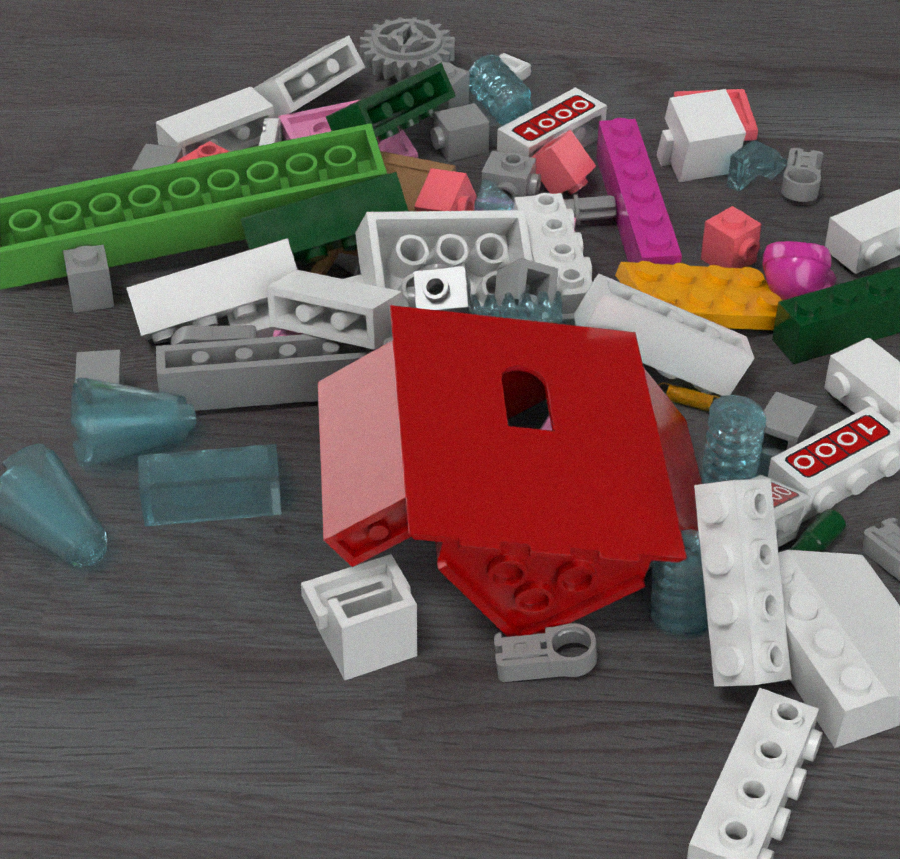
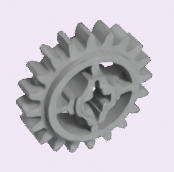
(405, 47)

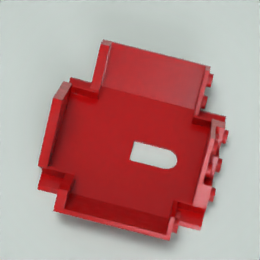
(519, 516)

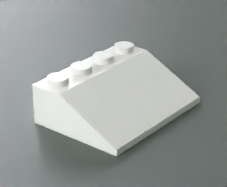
(405, 242)
(842, 642)

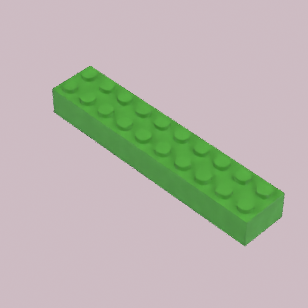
(177, 203)

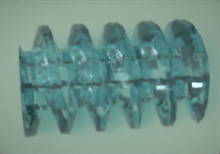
(499, 89)
(541, 311)
(733, 440)
(679, 591)

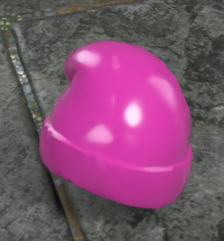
(797, 268)

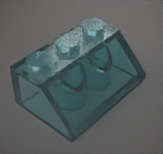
(209, 485)

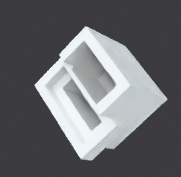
(700, 135)
(364, 615)

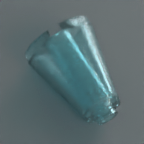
(124, 420)
(48, 507)

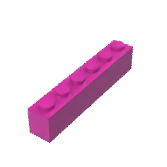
(639, 203)

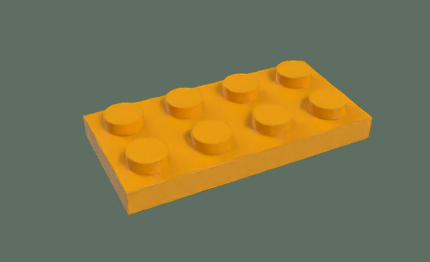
(719, 294)

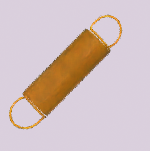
(689, 397)

